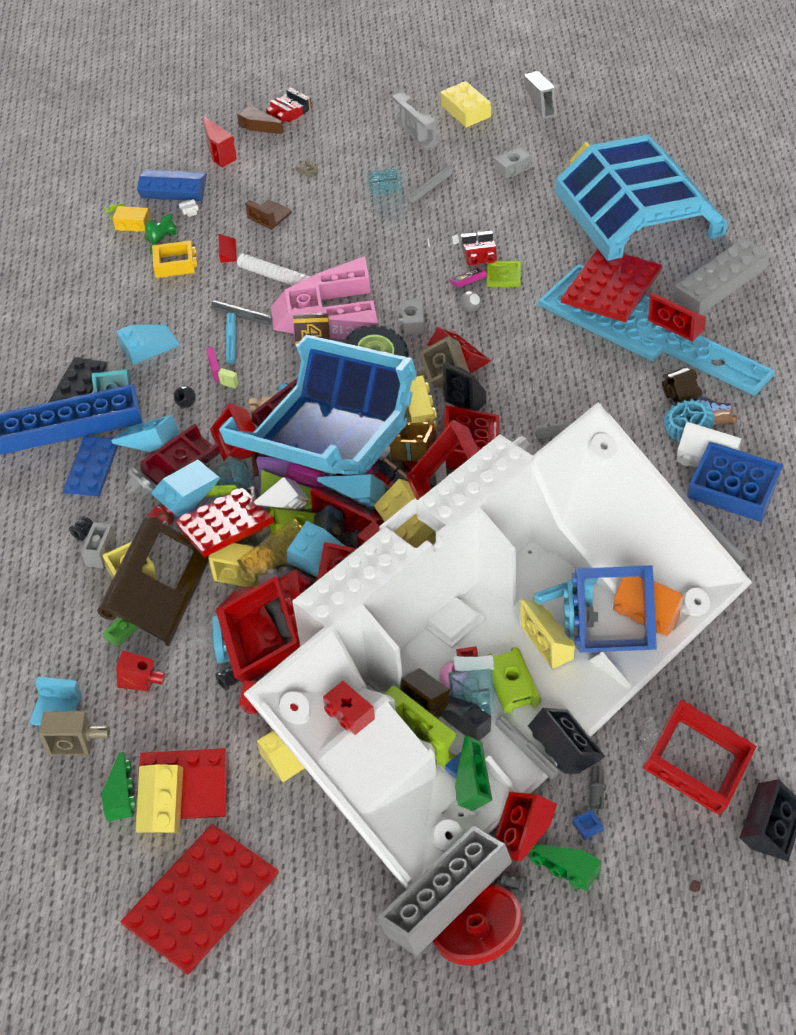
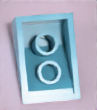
(145, 341)
(148, 435)
(185, 487)
(361, 488)
(307, 548)

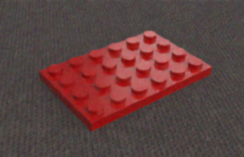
(612, 286)
(199, 898)

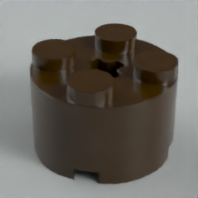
(681, 385)

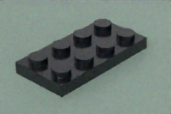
(78, 378)

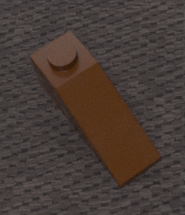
(257, 120)

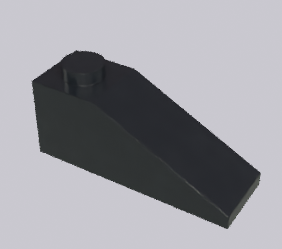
(467, 718)

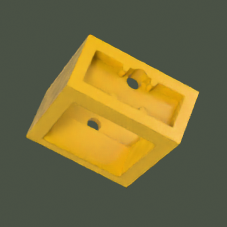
(175, 267)

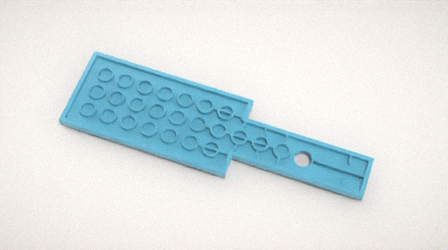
(651, 340)

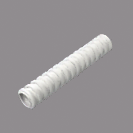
(271, 270)

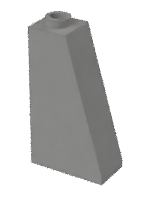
(542, 94)

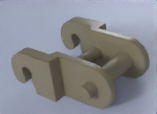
(305, 171)

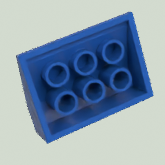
(735, 481)

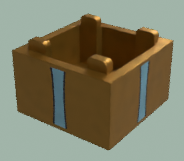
(412, 441)

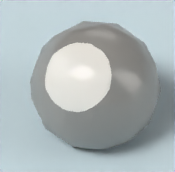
(470, 301)

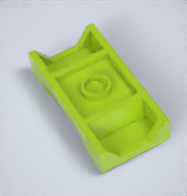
(424, 725)

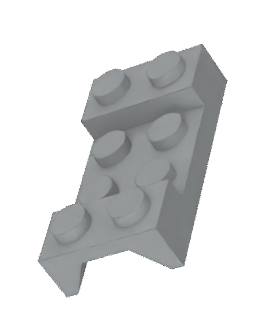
(419, 126)

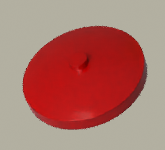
(482, 929)

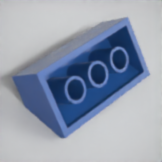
(172, 185)

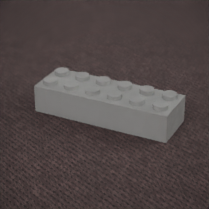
(721, 276)
(444, 890)

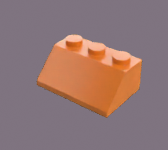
(667, 602)

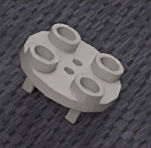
(139, 483)

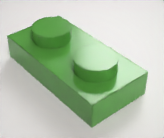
(119, 631)

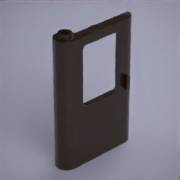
(142, 598)

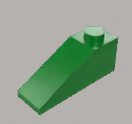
(472, 778)

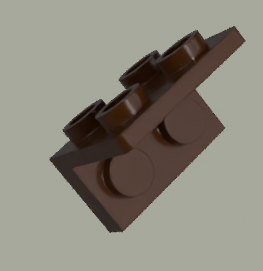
(267, 214)

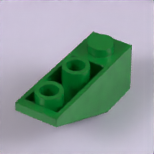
(116, 792)
(570, 863)

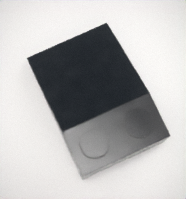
(462, 388)

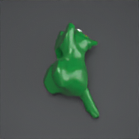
(158, 231)

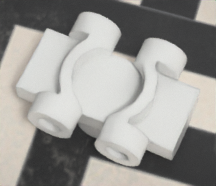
(189, 207)

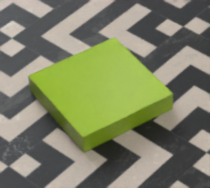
(504, 274)

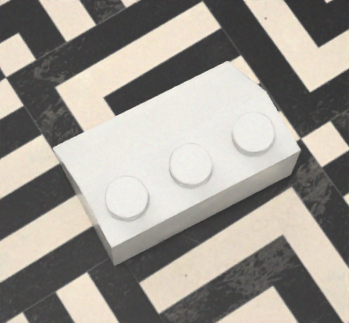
(695, 441)
(284, 495)

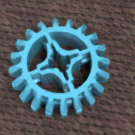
(678, 416)

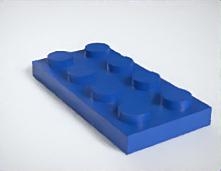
(91, 466)

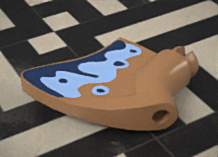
(721, 411)

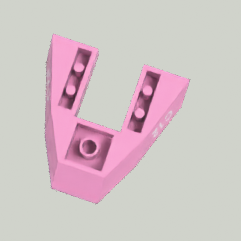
(336, 282)

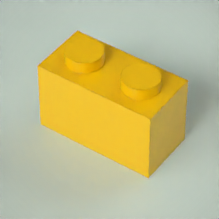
(131, 218)

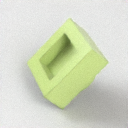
(228, 378)

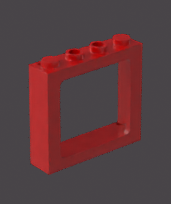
(437, 454)
(245, 605)
(716, 732)

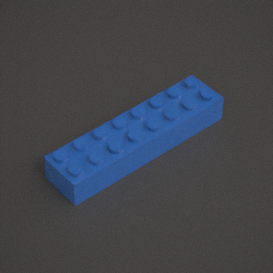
(69, 419)

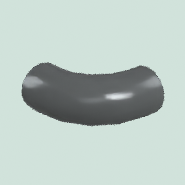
(274, 609)

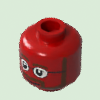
(162, 514)

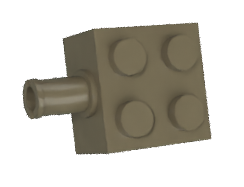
(433, 357)
(69, 733)

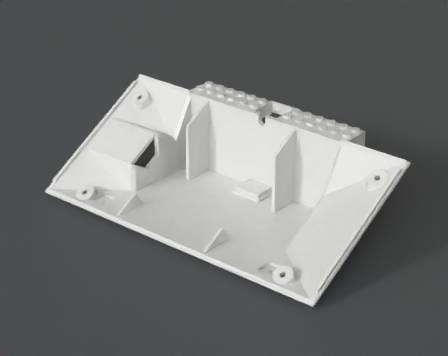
(413, 607)

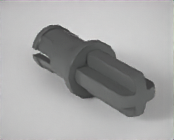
(597, 787)

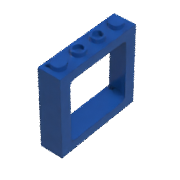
(645, 643)

